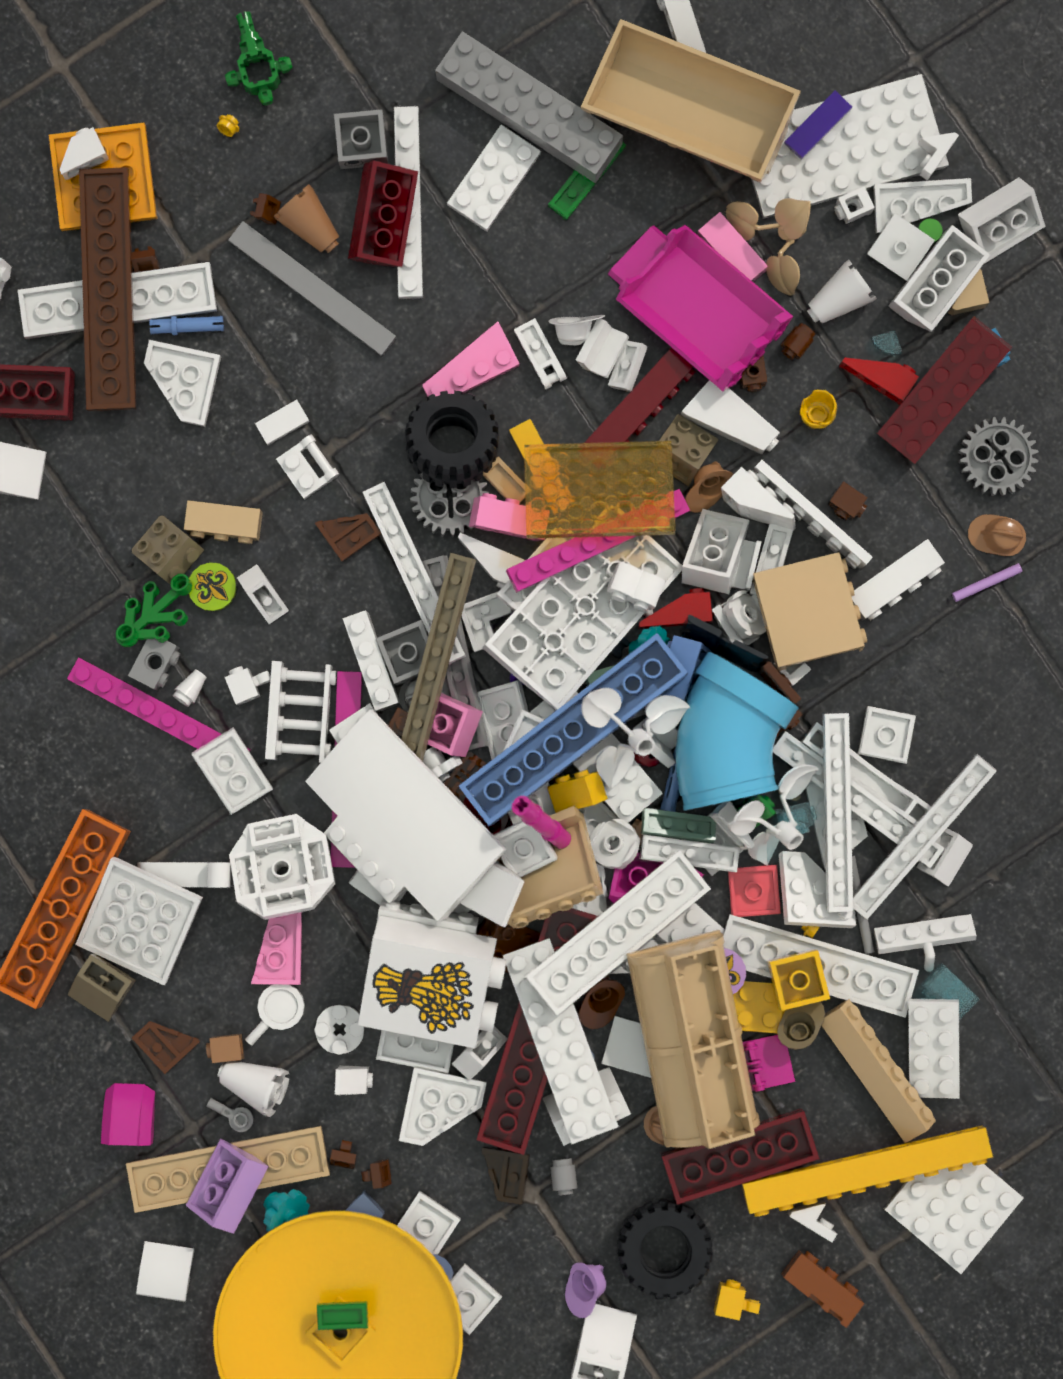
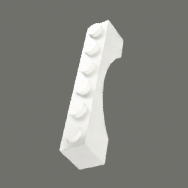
(873, 781)

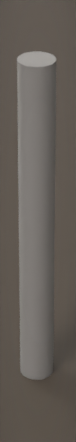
(863, 922)

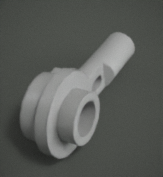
(239, 1118)

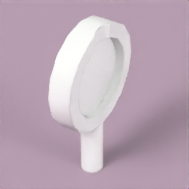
(279, 1008)

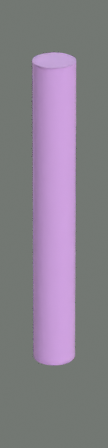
(987, 582)

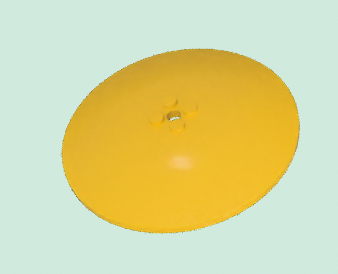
(271, 1299)

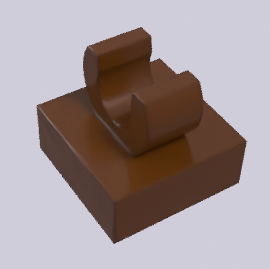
(266, 208)
(144, 260)
(343, 1157)
(378, 1173)

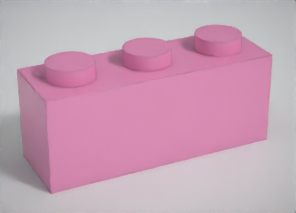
(732, 247)
(499, 516)

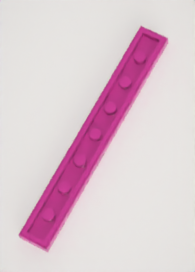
(347, 703)

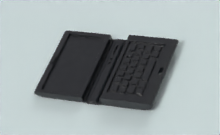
(710, 636)

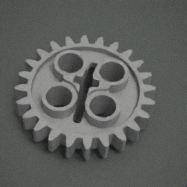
(981, 469)
(427, 499)

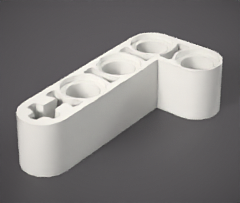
(682, 22)
(192, 873)

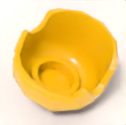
(818, 409)

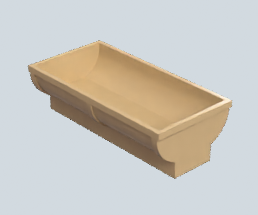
(691, 100)
(693, 1042)

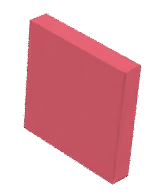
(754, 891)

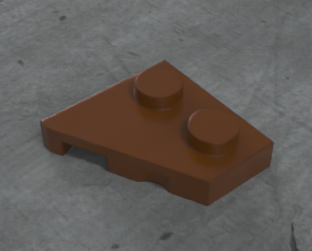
(349, 534)

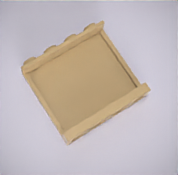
(809, 610)
(562, 882)

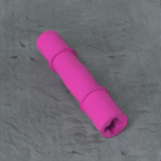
(541, 822)

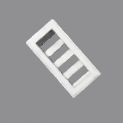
(723, 816)

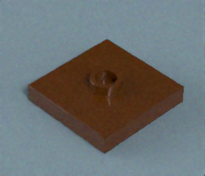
(778, 682)

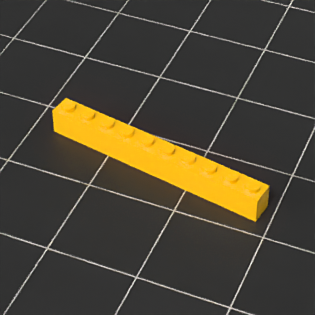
(867, 1169)

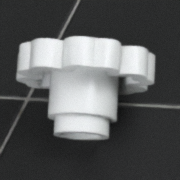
(438, 765)

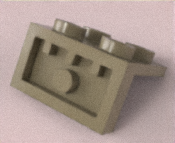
(689, 447)

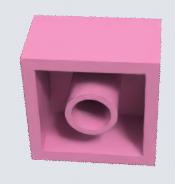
(454, 726)

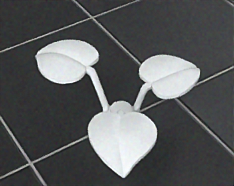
(614, 762)
(765, 843)

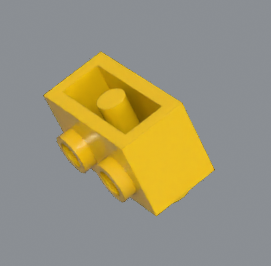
(580, 791)

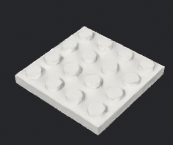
(139, 920)
(955, 1210)

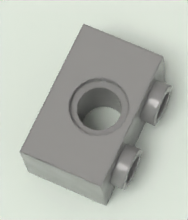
(142, 669)

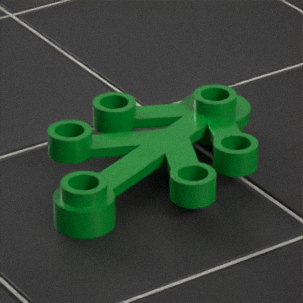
(152, 614)

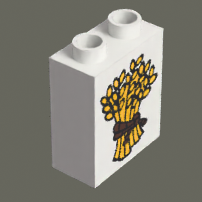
(430, 982)

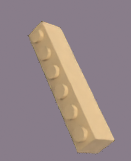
(877, 1071)

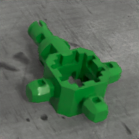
(253, 51)

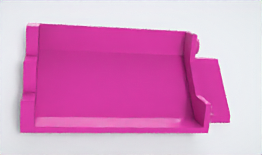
(698, 303)

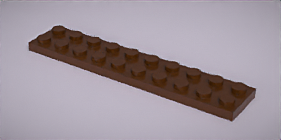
(107, 289)

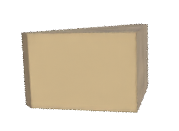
(972, 297)

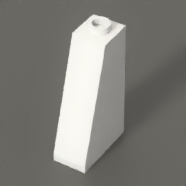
(731, 418)

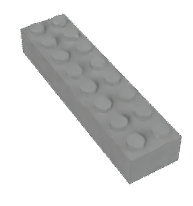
(529, 107)

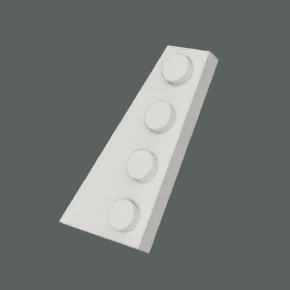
(918, 199)

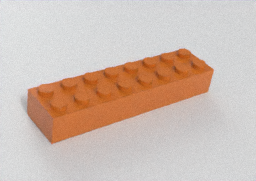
(60, 909)

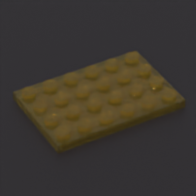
(599, 489)

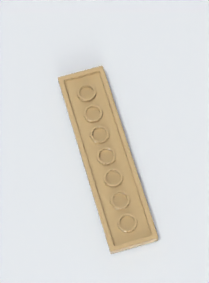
(173, 1177)

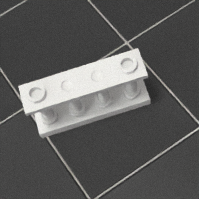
(277, 723)

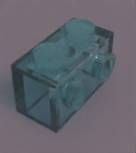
(801, 813)

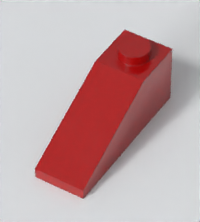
(887, 378)
(674, 614)

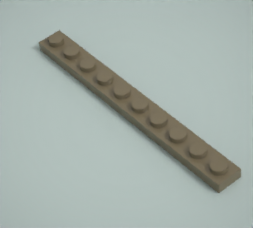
(437, 653)

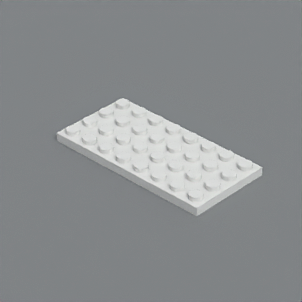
(865, 148)

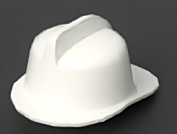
(573, 329)

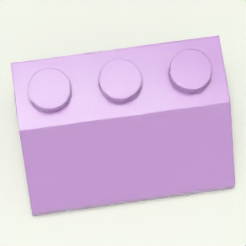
(226, 1186)

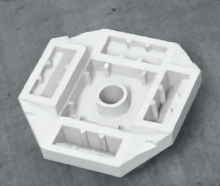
(278, 844)

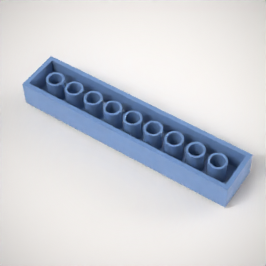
(566, 733)

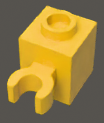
(731, 1300)

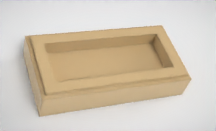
(505, 481)

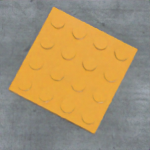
(125, 148)

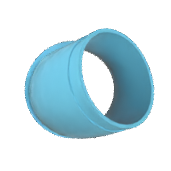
(728, 735)

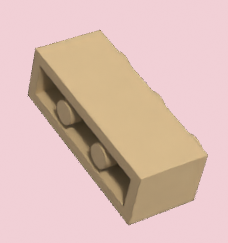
(223, 521)

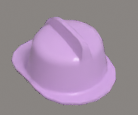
(584, 1288)

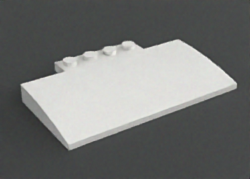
(570, 621)
(401, 820)

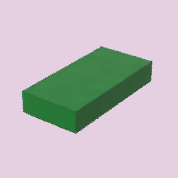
(342, 1315)

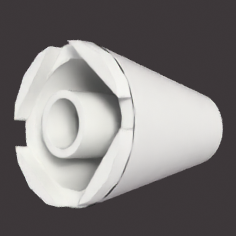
(840, 295)
(255, 1084)

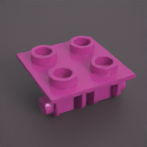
(768, 1063)

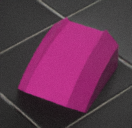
(625, 879)
(128, 1115)

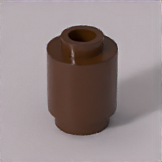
(797, 341)

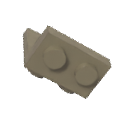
(167, 549)

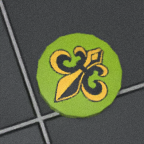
(212, 586)

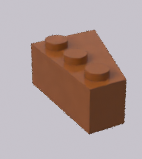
(823, 1287)

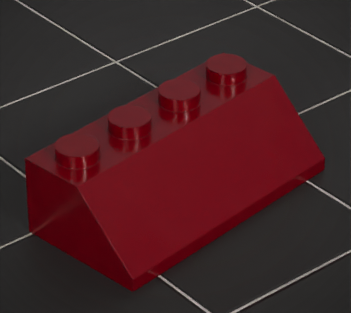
(383, 214)

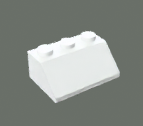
(1003, 218)
(613, 1093)

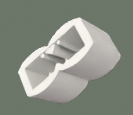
(635, 586)

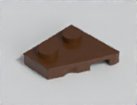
(164, 1045)

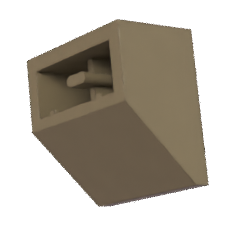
(101, 986)

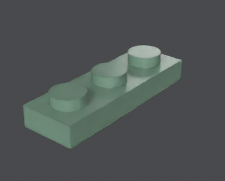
(678, 825)

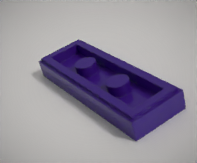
(818, 125)

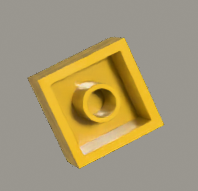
(798, 979)

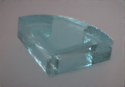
(887, 343)

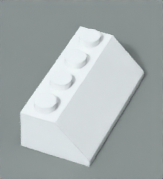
(939, 279)

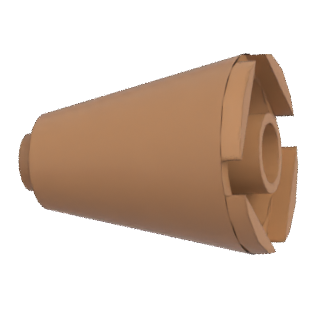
(309, 220)

